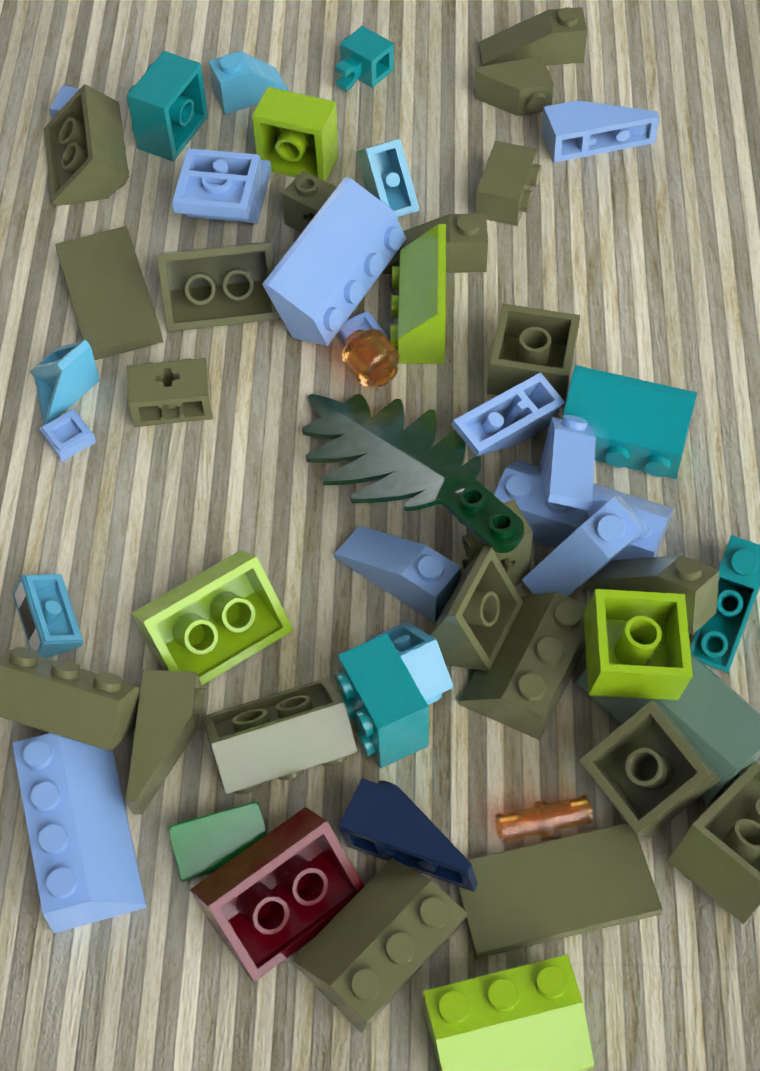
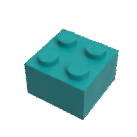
(167, 105)
(383, 701)

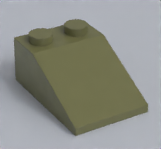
(724, 848)

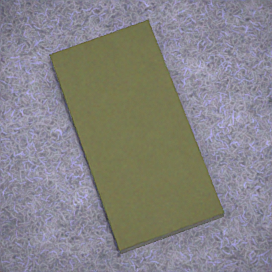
(109, 293)
(558, 890)

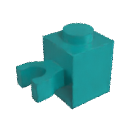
(364, 58)

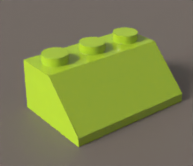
(420, 299)
(214, 618)
(511, 1021)

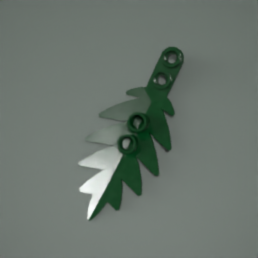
(408, 466)

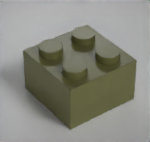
(532, 343)
(649, 769)

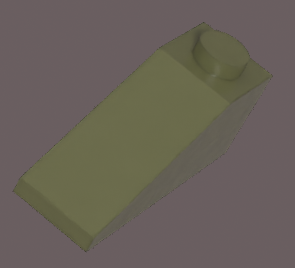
(553, 34)
(464, 242)
(665, 575)
(163, 729)

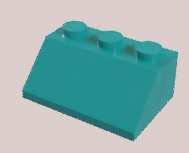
(633, 419)

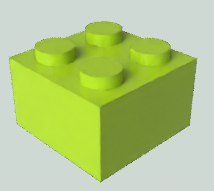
(296, 133)
(637, 644)

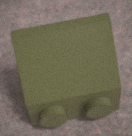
(477, 614)

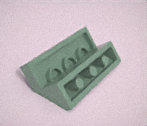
(710, 716)

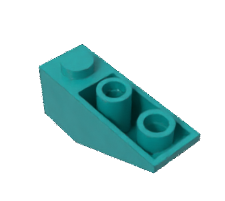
(737, 591)

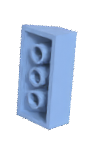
(334, 263)
(555, 522)
(77, 831)

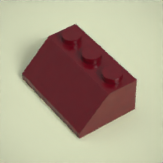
(279, 892)

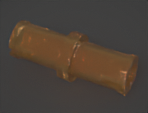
(543, 818)

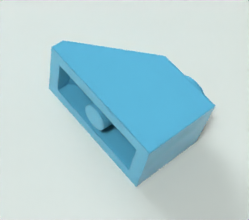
(241, 80)
(388, 176)
(422, 658)

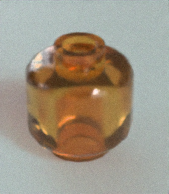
(370, 358)

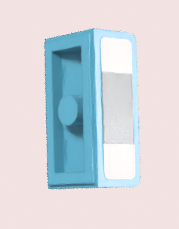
(47, 614)

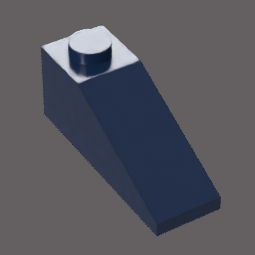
(390, 826)

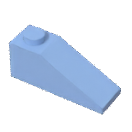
(593, 128)
(510, 416)
(569, 462)
(586, 549)
(402, 569)

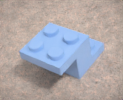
(222, 185)

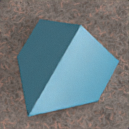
(64, 378)

